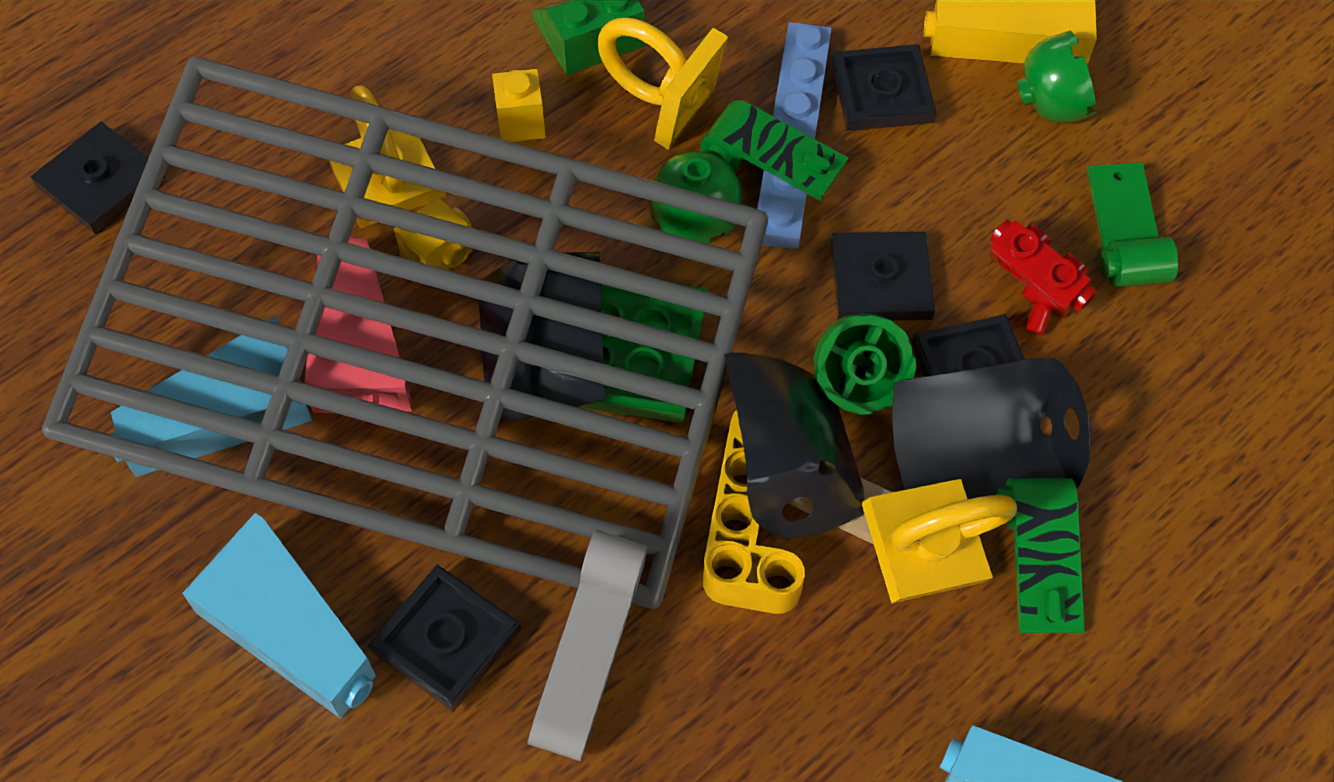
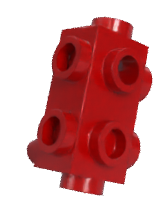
(1048, 278)

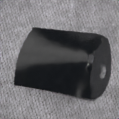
(548, 334)
(987, 426)
(785, 436)

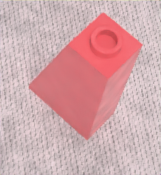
(361, 333)

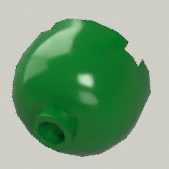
(1057, 81)
(701, 174)
(861, 360)

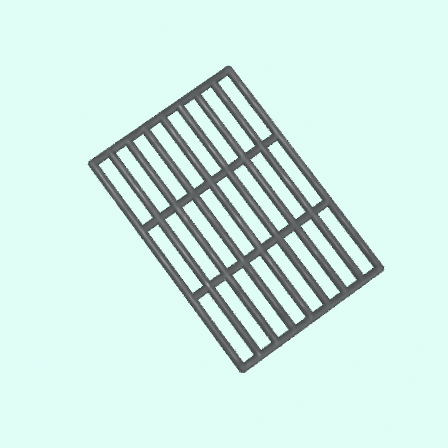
(320, 294)

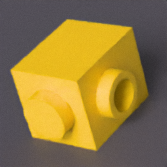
(519, 105)
(430, 249)

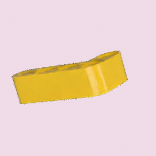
(740, 548)

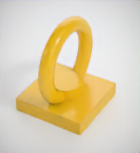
(684, 85)
(381, 187)
(932, 538)

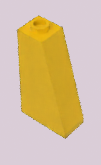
(1007, 27)

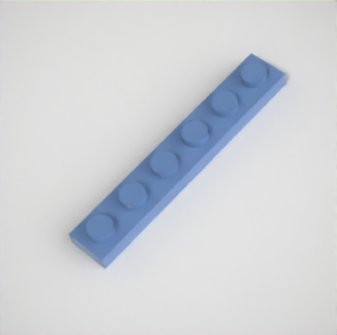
(798, 106)

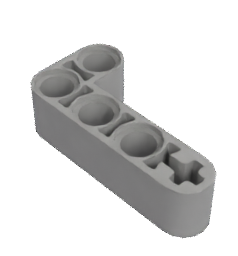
(588, 645)

